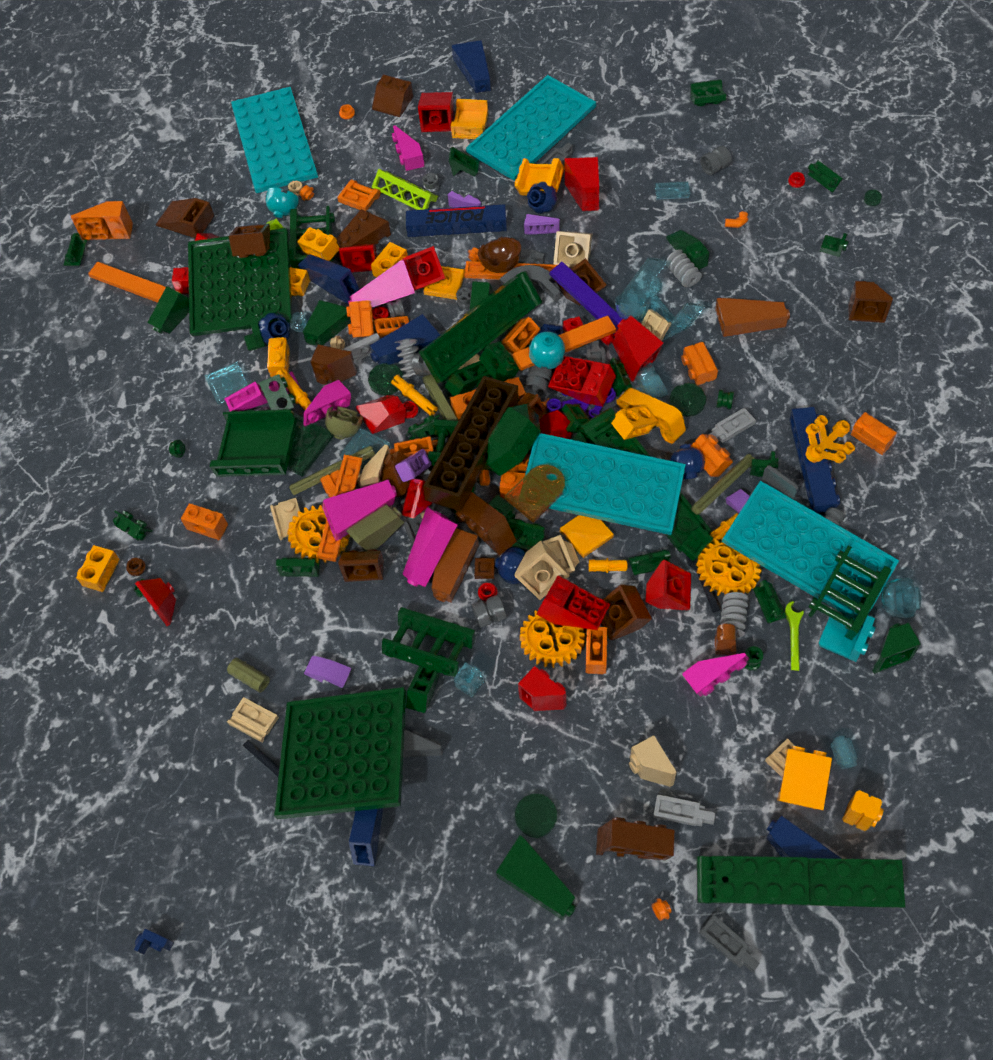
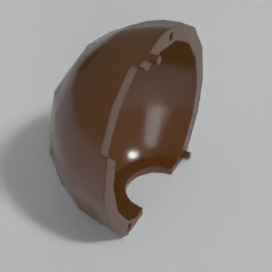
(500, 254)

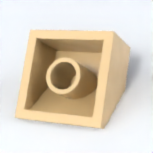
(652, 763)

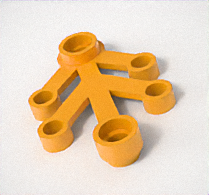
(816, 452)

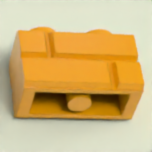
(278, 355)
(863, 811)

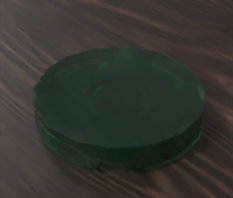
(381, 377)
(688, 399)
(536, 815)

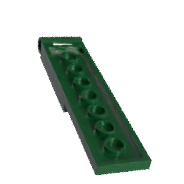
(480, 326)
(602, 433)
(800, 881)

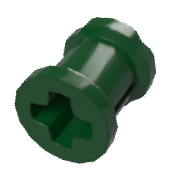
(754, 664)

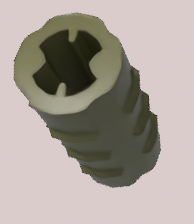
(248, 675)

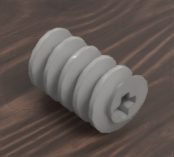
(683, 268)
(407, 353)
(734, 611)

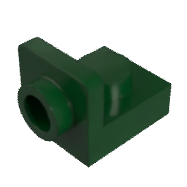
(834, 245)
(575, 415)

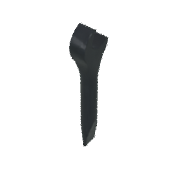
(710, 595)
(262, 757)

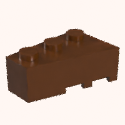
(363, 229)
(487, 523)
(635, 839)

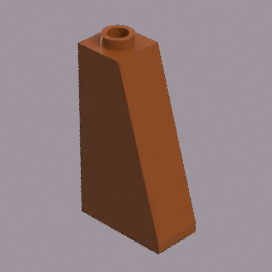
(749, 316)
(453, 564)

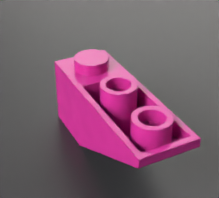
(410, 150)
(331, 395)
(710, 672)

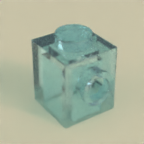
(469, 679)

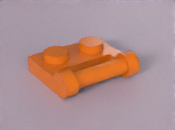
(357, 199)

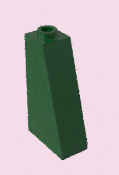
(533, 878)

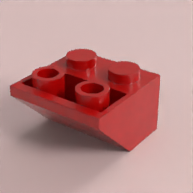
(541, 692)

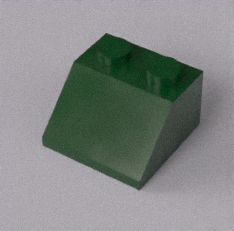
(897, 648)

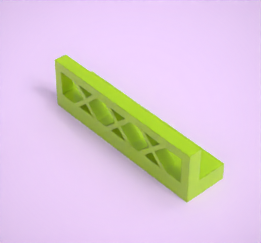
(401, 183)

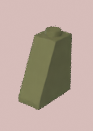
(376, 527)

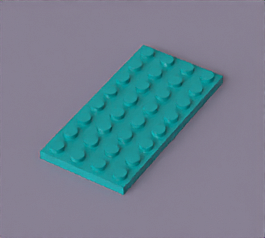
(531, 126)
(273, 139)
(611, 483)
(802, 545)

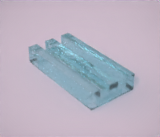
(671, 190)

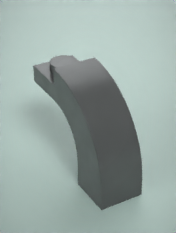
(539, 277)

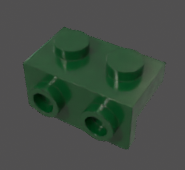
(707, 92)
(526, 534)
(297, 567)

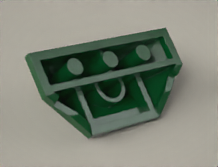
(512, 438)

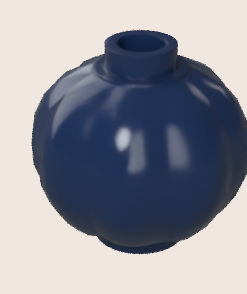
(540, 200)
(275, 329)
(692, 458)
(508, 564)

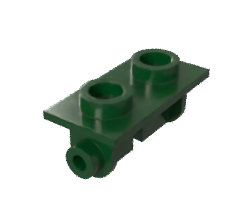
(824, 175)
(75, 251)
(621, 382)
(418, 431)
(137, 527)
(648, 562)
(769, 602)

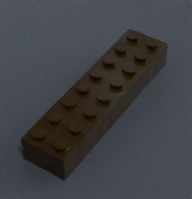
(467, 447)

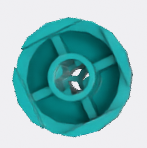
(280, 202)
(547, 350)

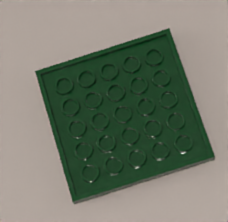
(234, 290)
(342, 754)

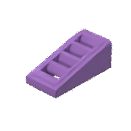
(540, 224)
(412, 467)

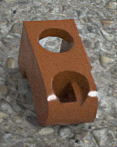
(725, 640)

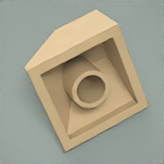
(572, 247)
(373, 469)
(540, 570)

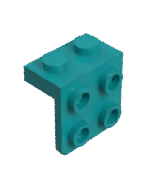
(834, 639)

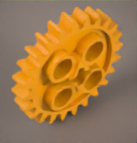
(302, 540)
(727, 568)
(534, 641)

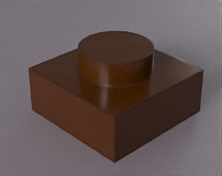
(484, 568)

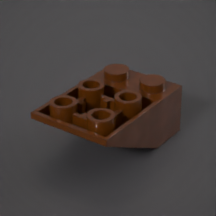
(187, 216)

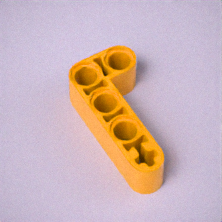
(669, 418)

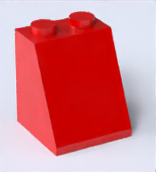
(436, 111)
(583, 181)
(635, 346)

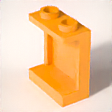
(469, 118)
(536, 173)
(805, 778)

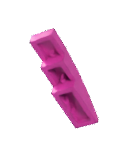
(252, 396)

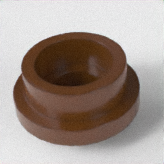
(132, 563)

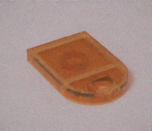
(535, 492)

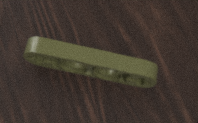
(438, 398)

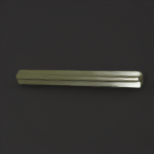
(314, 478)
(722, 484)

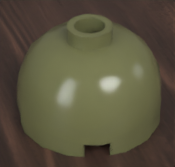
(342, 422)

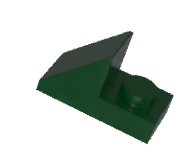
(462, 161)

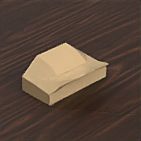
(564, 552)

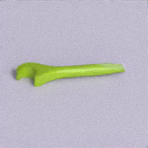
(794, 621)

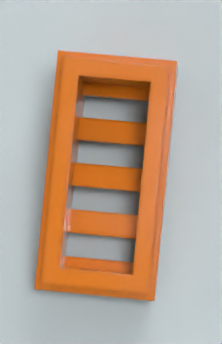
(382, 323)

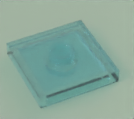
(226, 382)
(362, 440)

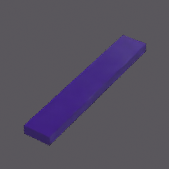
(583, 293)

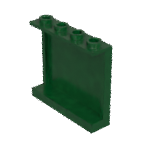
(255, 443)

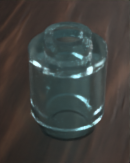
(298, 327)
(844, 752)

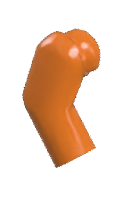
(738, 222)

